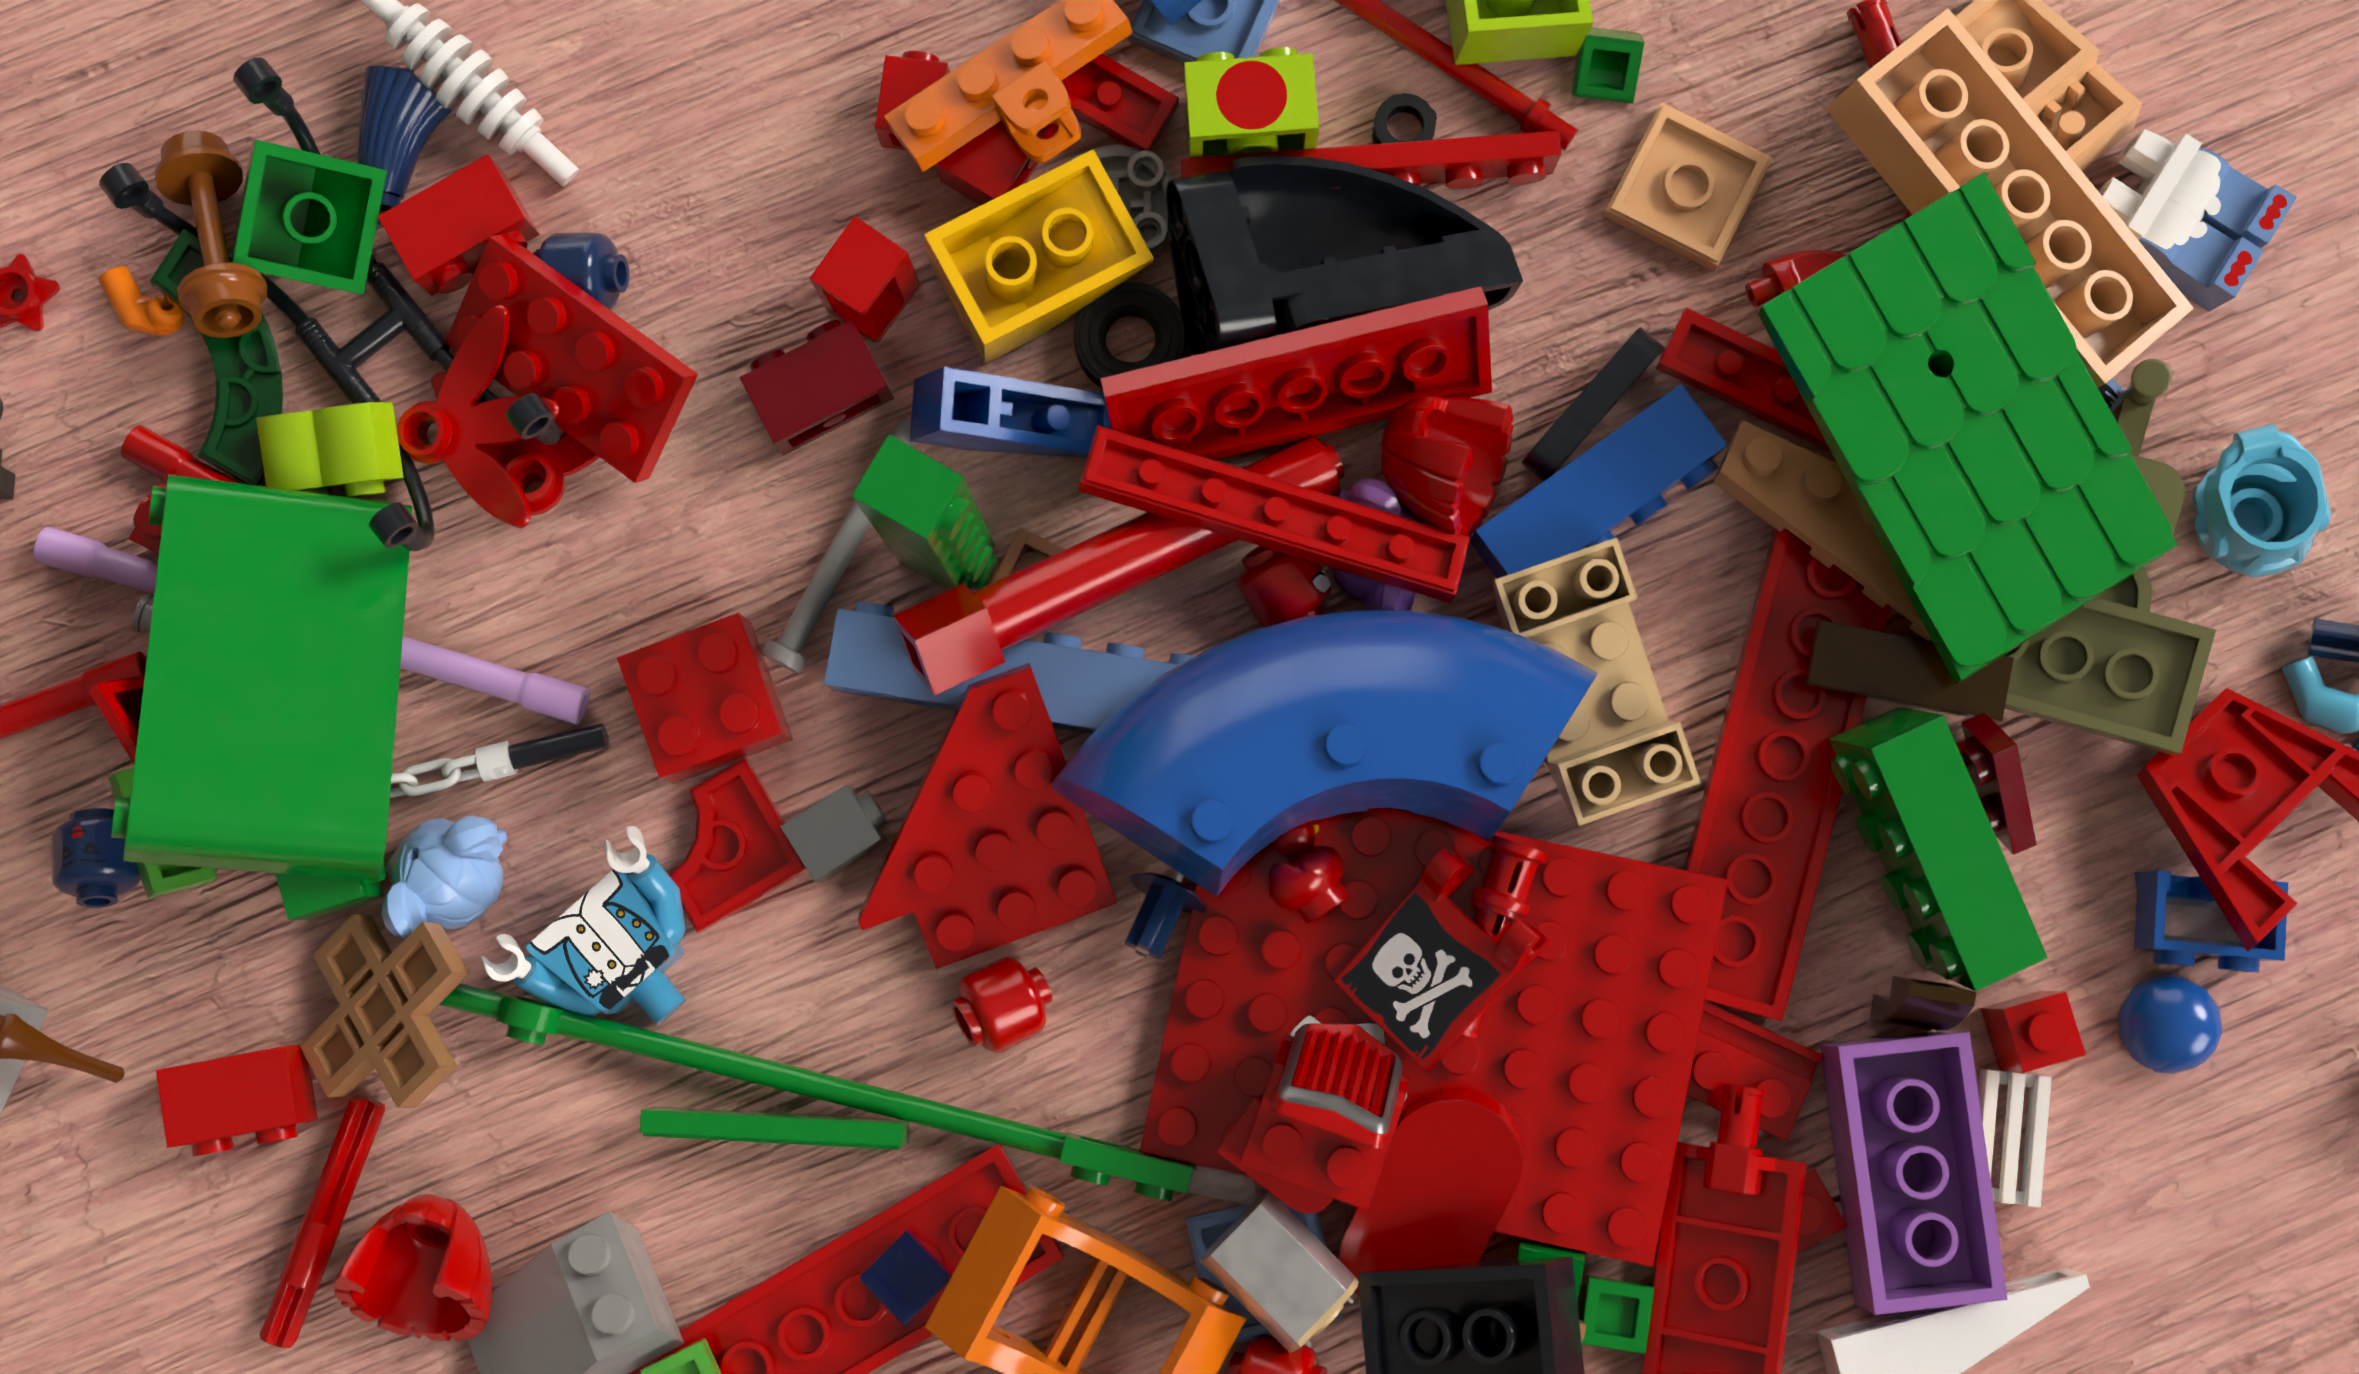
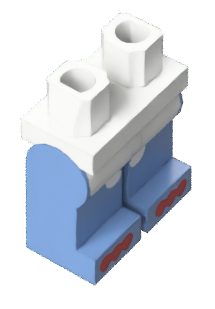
(2196, 215)

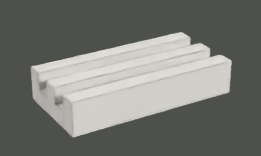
(2035, 1132)

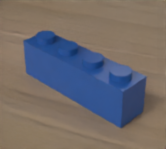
(1605, 487)

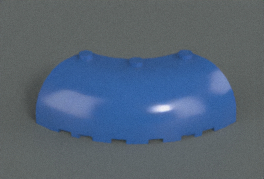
(1322, 726)

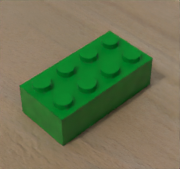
(1936, 848)

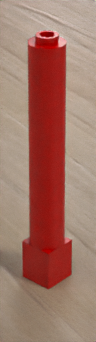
(966, 631)

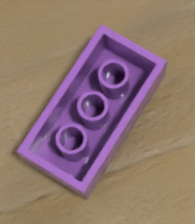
(1913, 1172)

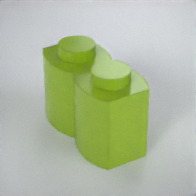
(332, 449)

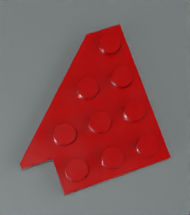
(987, 836)

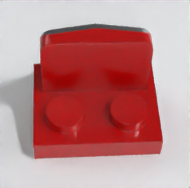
(1328, 1112)

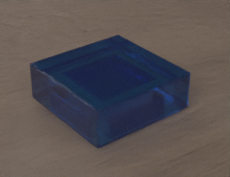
(906, 1277)

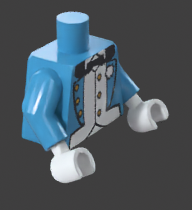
(607, 943)

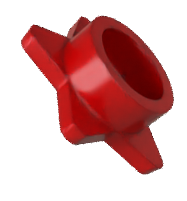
(35, 290)

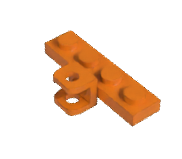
(1012, 83)

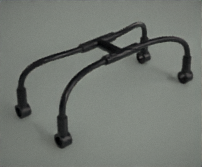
(527, 415)

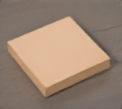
(1687, 187)

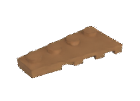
(1815, 503)

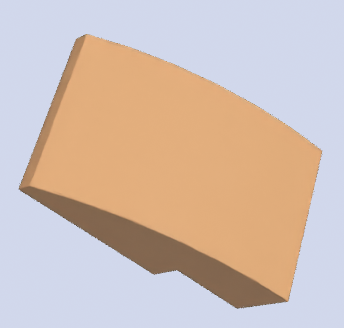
(2054, 74)

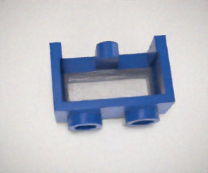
(2183, 920)

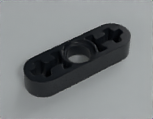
(1592, 404)

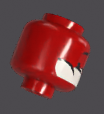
(1282, 586)

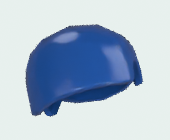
(2169, 1024)

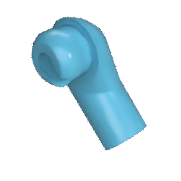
(2318, 703)

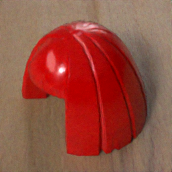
(1447, 458)
(420, 1272)

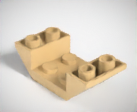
(1619, 739)

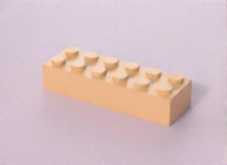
(1947, 114)

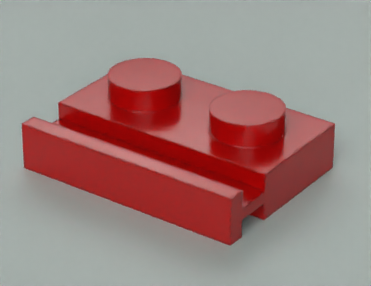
(1751, 1056)

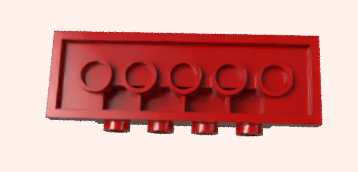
(1308, 378)

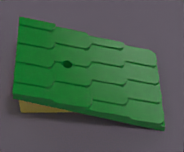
(1968, 427)

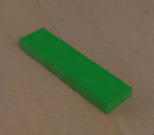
(774, 1127)

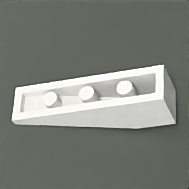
(1946, 1337)

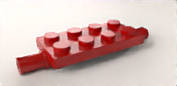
(1726, 1251)

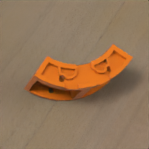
(998, 1257)

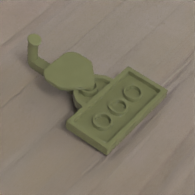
(2113, 660)

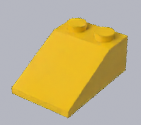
(1036, 255)

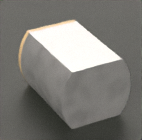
(1280, 1272)

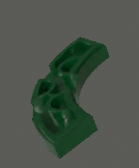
(245, 375)

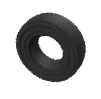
(1122, 301)

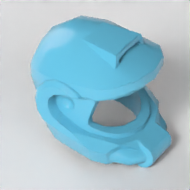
(2261, 503)

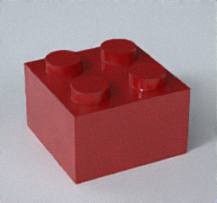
(704, 698)

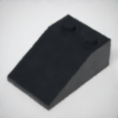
(1472, 1318)

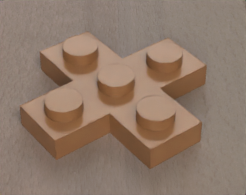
(384, 1010)

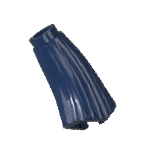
(394, 126)

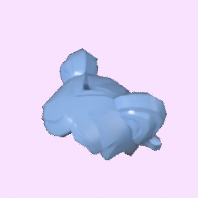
(444, 874)

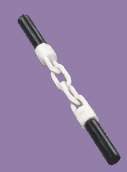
(501, 760)

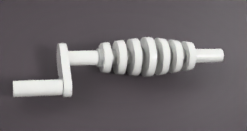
(466, 80)

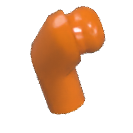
(137, 311)

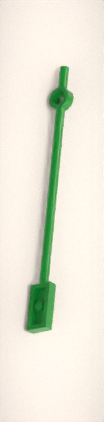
(1091, 1158)

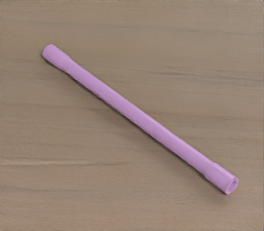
(530, 690)

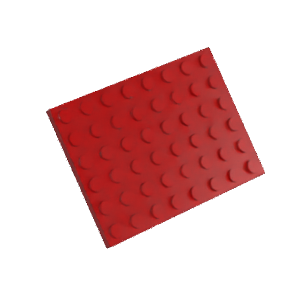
(1577, 1046)

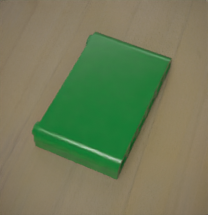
(267, 684)

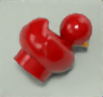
(1311, 879)

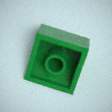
(308, 217)

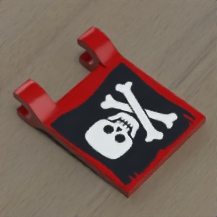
(1433, 966)

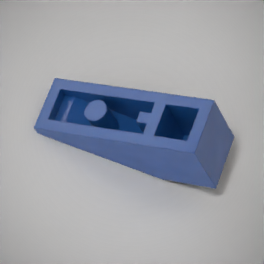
(1004, 414)

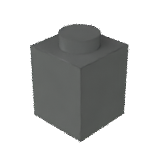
(836, 832)

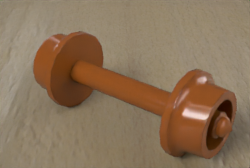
(222, 294)

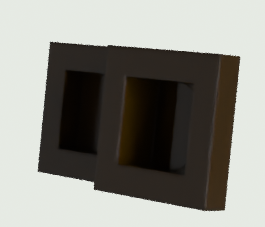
(1923, 1004)

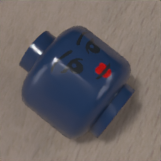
(90, 861)

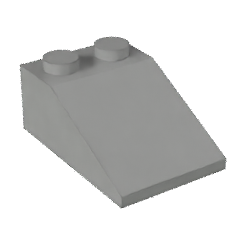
(579, 1308)

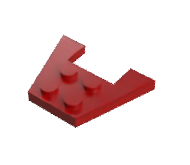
(2233, 787)

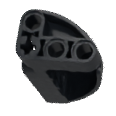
(1286, 252)

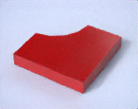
(736, 848)

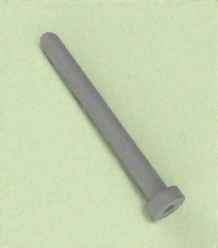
(824, 581)

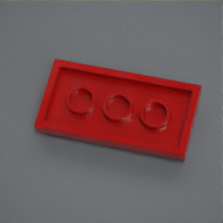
(608, 378)

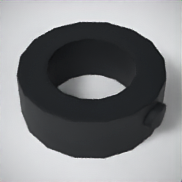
(1404, 103)

